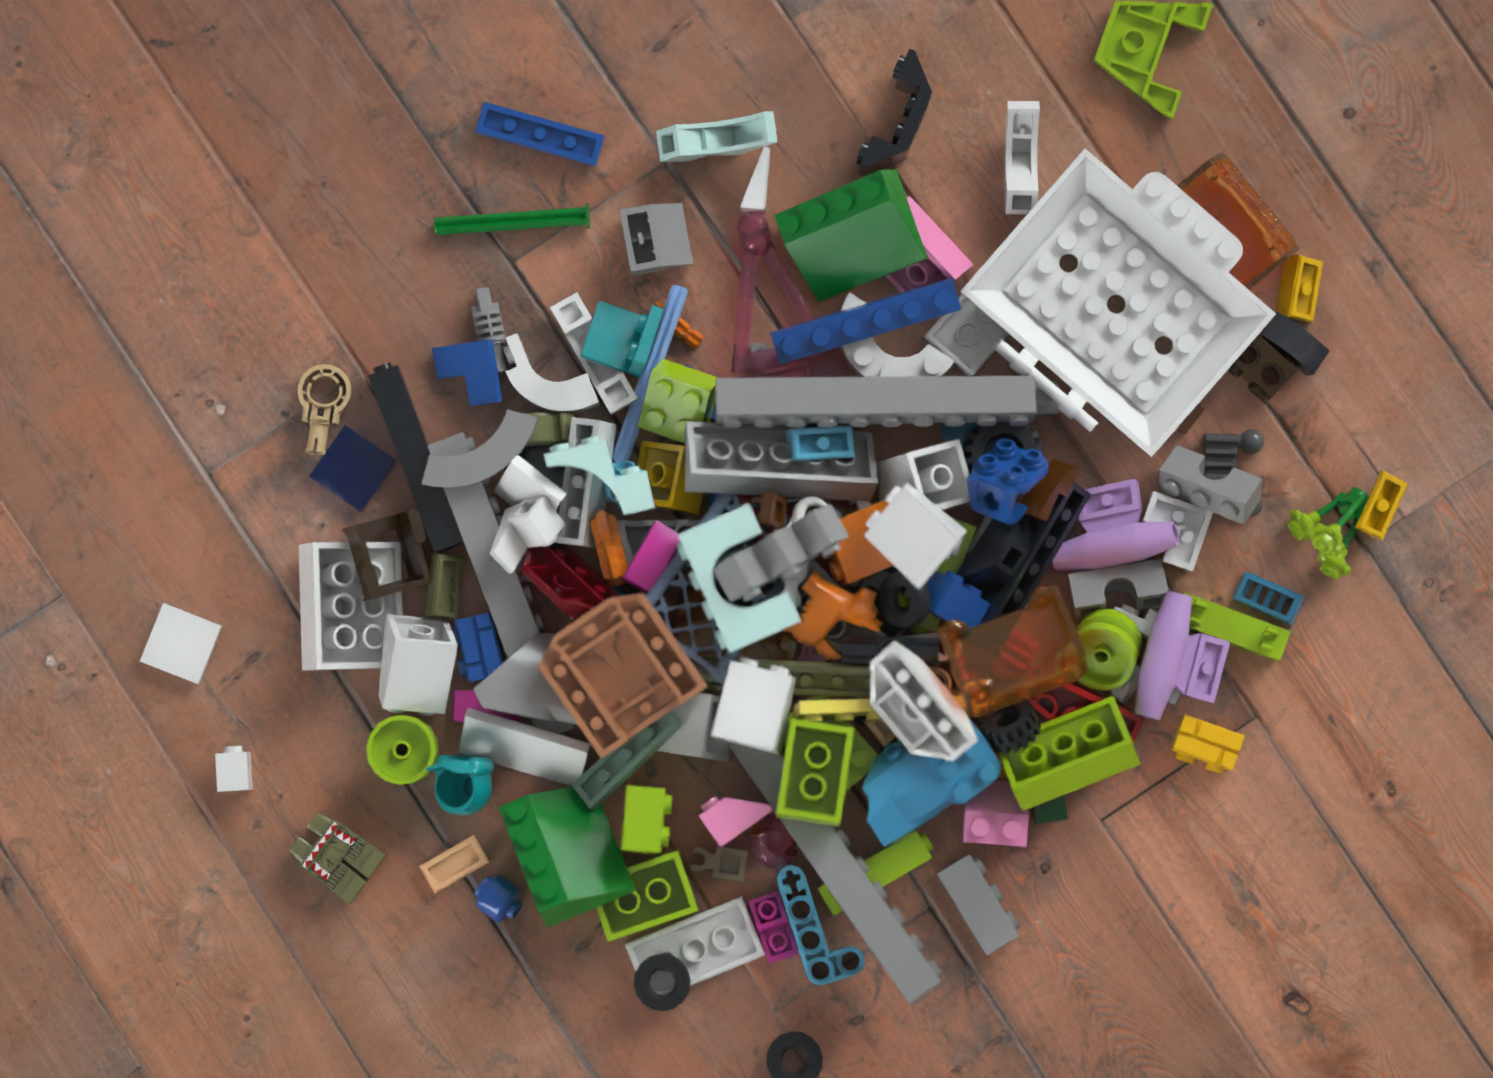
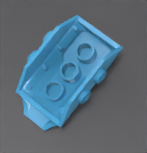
(914, 788)

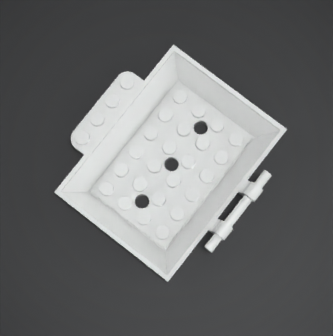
(1167, 267)

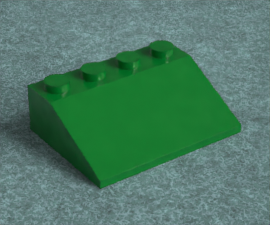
(852, 234)
(565, 853)

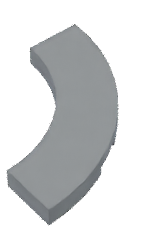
(486, 459)

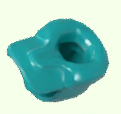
(462, 783)

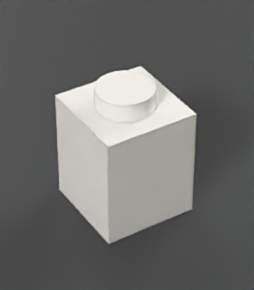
(536, 522)
(233, 769)

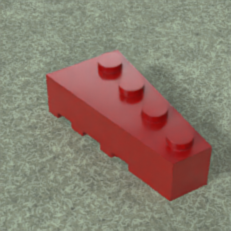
(1074, 697)

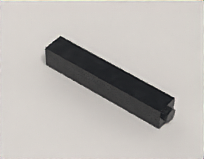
(413, 454)

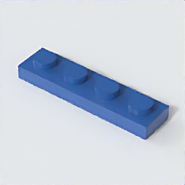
(540, 134)

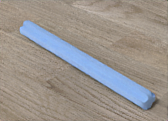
(659, 348)

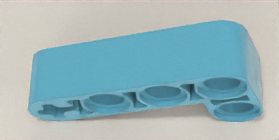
(812, 923)

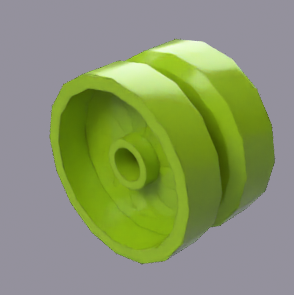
(1110, 646)
(399, 730)

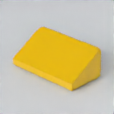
(1299, 288)
(1381, 505)

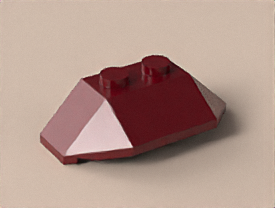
(565, 579)

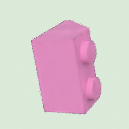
(731, 817)
(995, 817)

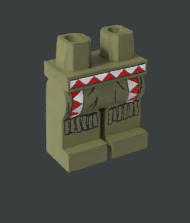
(328, 854)

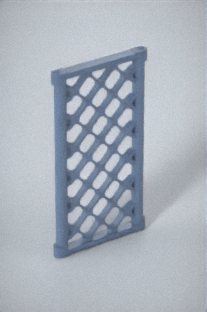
(674, 568)

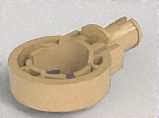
(320, 424)

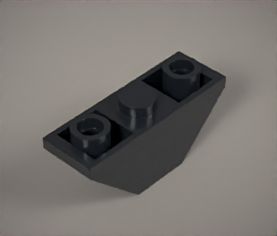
(997, 554)

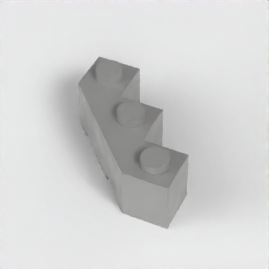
(781, 554)

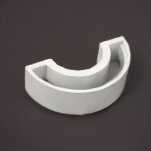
(871, 361)

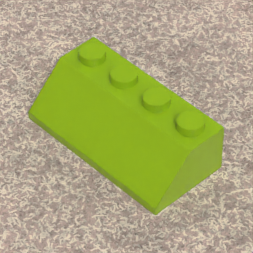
(1071, 754)

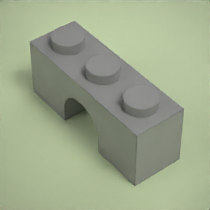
(1230, 497)
(1142, 580)

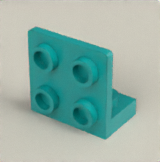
(621, 337)

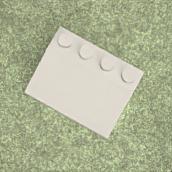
(335, 622)

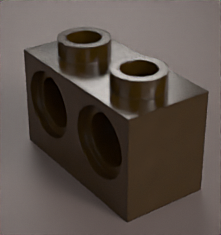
(1264, 358)

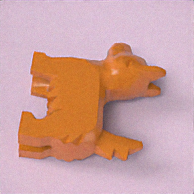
(828, 605)

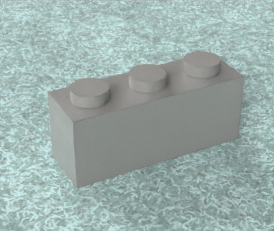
(979, 903)

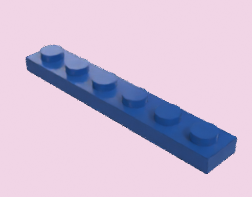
(865, 321)

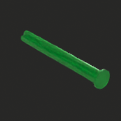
(513, 221)

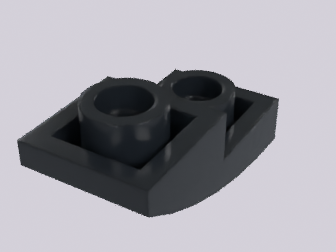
(1295, 343)

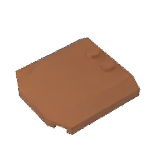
(619, 670)

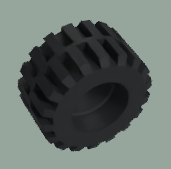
(982, 435)

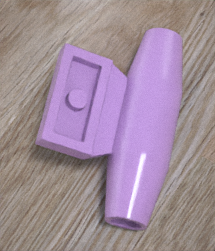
(1114, 531)
(1178, 659)

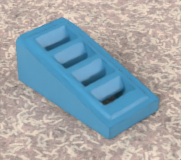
(1293, 611)

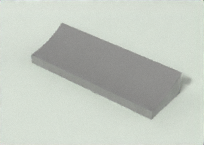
(760, 461)

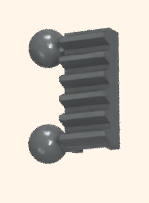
(1221, 454)

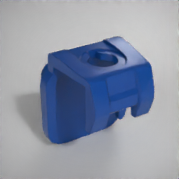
(1002, 476)

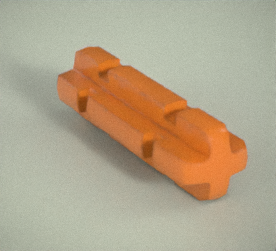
(683, 330)

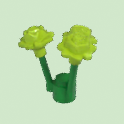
(1329, 538)

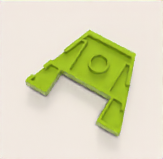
(1136, 40)

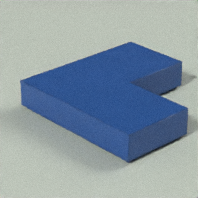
(477, 363)

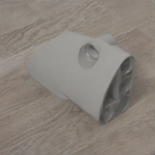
(521, 687)

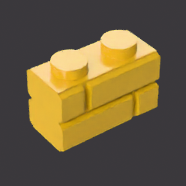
(1207, 744)

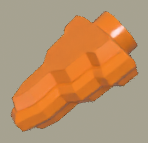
(609, 547)

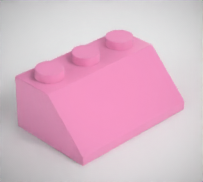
(943, 260)

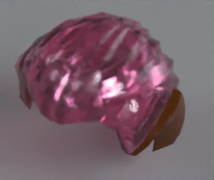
(772, 842)

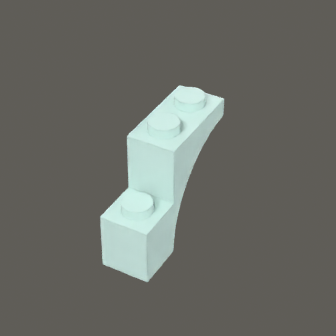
(723, 137)
(594, 456)

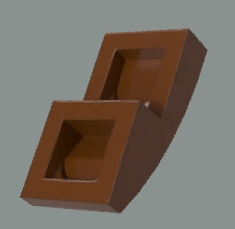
(1044, 494)

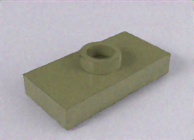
(444, 586)

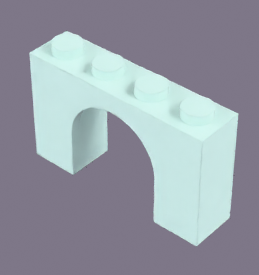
(704, 548)

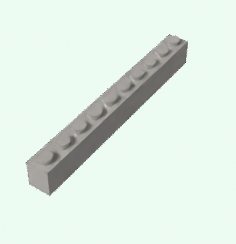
(875, 400)
(503, 591)
(849, 885)

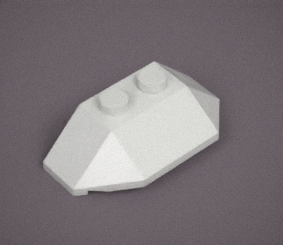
(918, 705)

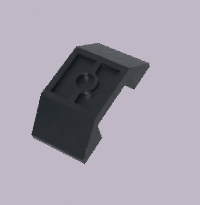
(911, 80)

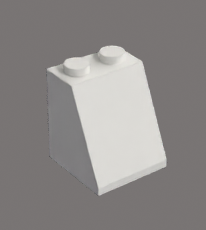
(934, 471)
(913, 533)
(416, 664)
(754, 706)
(695, 735)

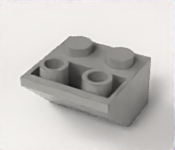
(656, 238)

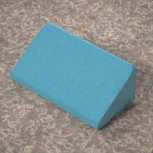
(820, 443)

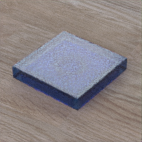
(353, 468)

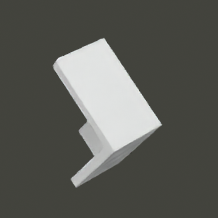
(1190, 523)

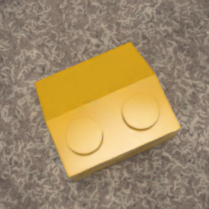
(667, 477)

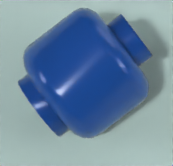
(498, 898)

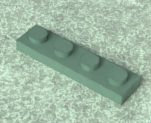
(616, 767)

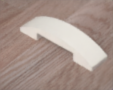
(609, 382)

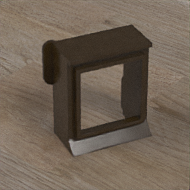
(410, 536)

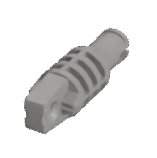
(489, 325)

